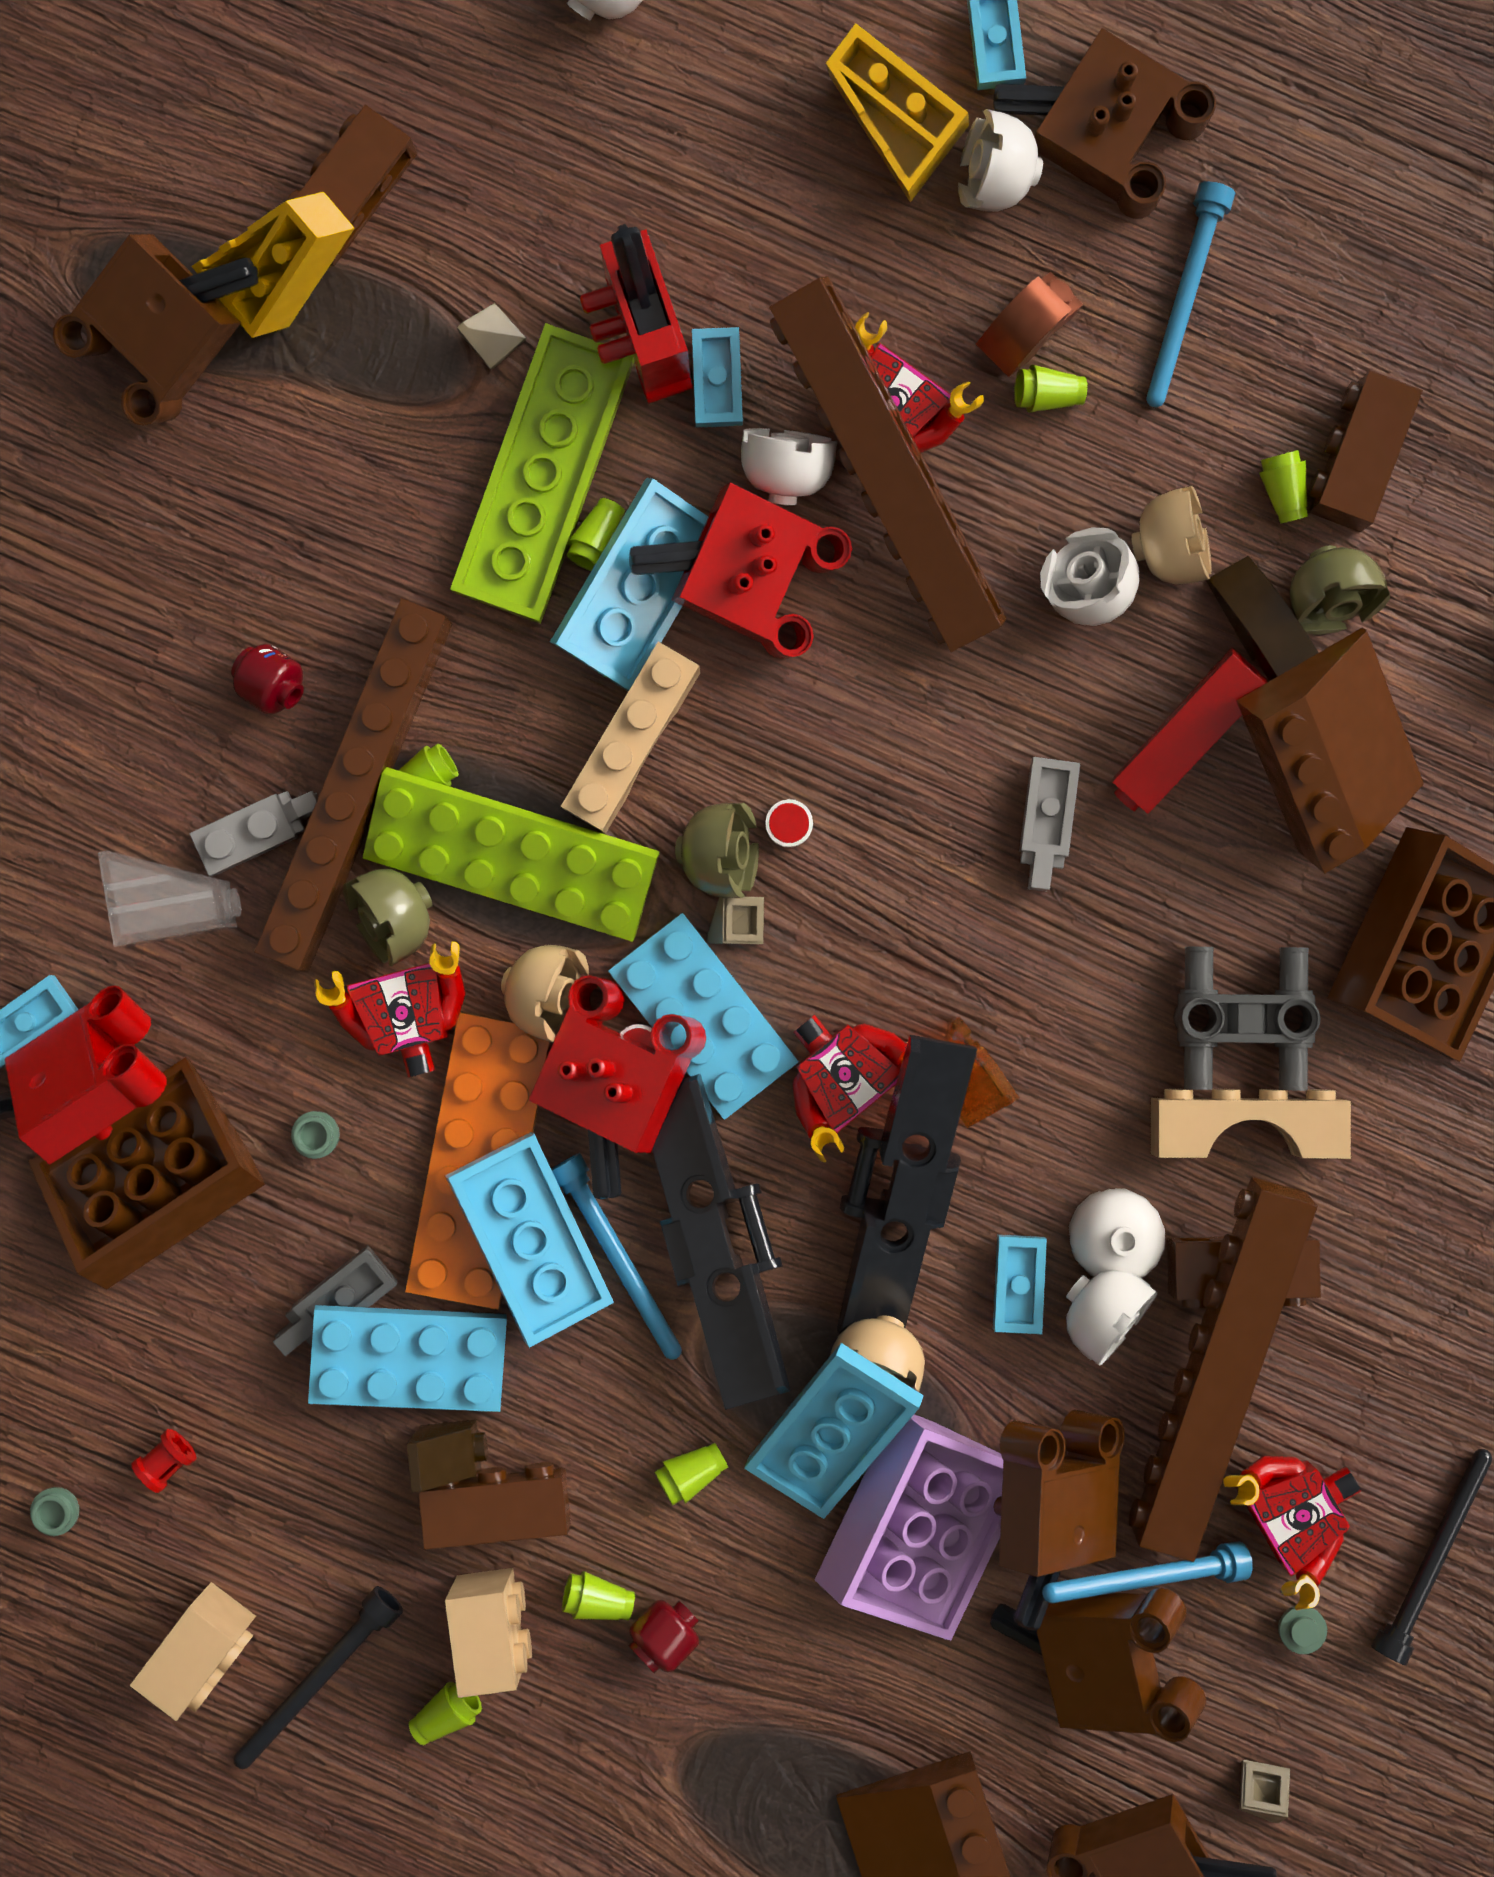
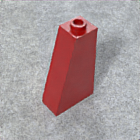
(1187, 733)

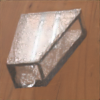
(163, 902)

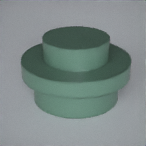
(315, 1134)
(54, 1511)
(1302, 1630)

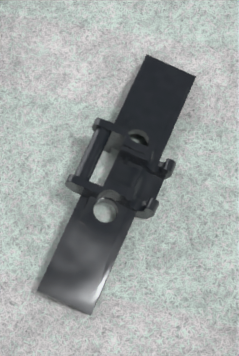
(922, 1182)
(700, 1250)

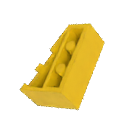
(897, 108)
(291, 252)

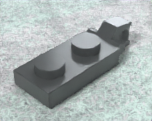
(354, 1284)

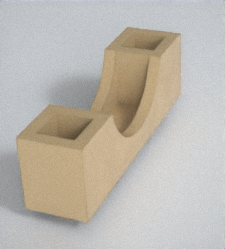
(630, 737)
(1310, 1125)

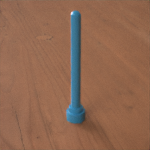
(1212, 203)
(573, 1179)
(1228, 1562)

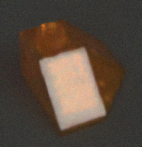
(988, 1087)

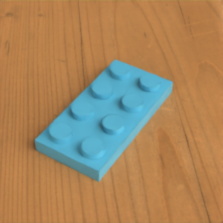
(622, 613)
(685, 978)
(529, 1239)
(407, 1358)
(833, 1431)

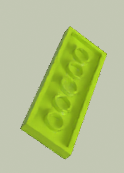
(541, 475)
(509, 854)

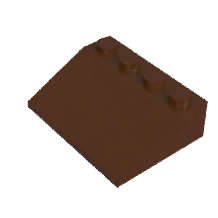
(1333, 750)
(1425, 945)
(149, 1181)
(924, 1824)

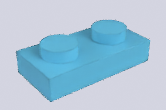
(996, 43)
(717, 377)
(33, 1015)
(1019, 1284)

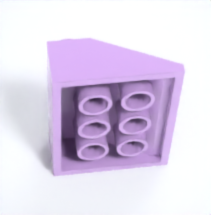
(918, 1530)

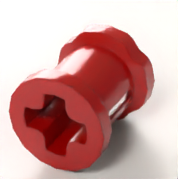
(163, 1460)

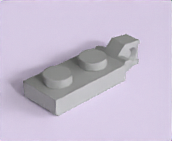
(1048, 818)
(252, 831)

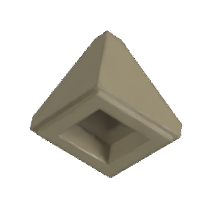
(491, 335)
(737, 921)
(1264, 1790)

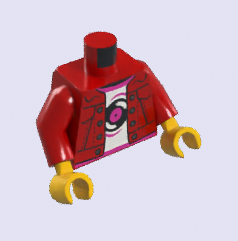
(924, 405)
(401, 1008)
(842, 1076)
(1297, 1517)

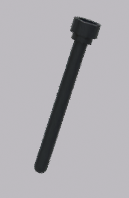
(378, 1611)
(1396, 1637)

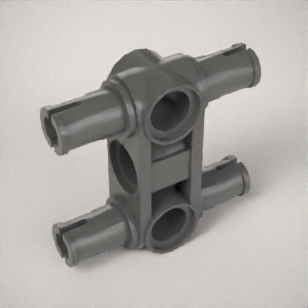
(1246, 1018)

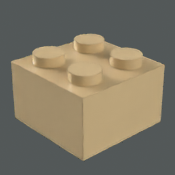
(487, 1632)
(195, 1653)

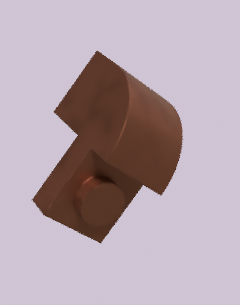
(1028, 322)

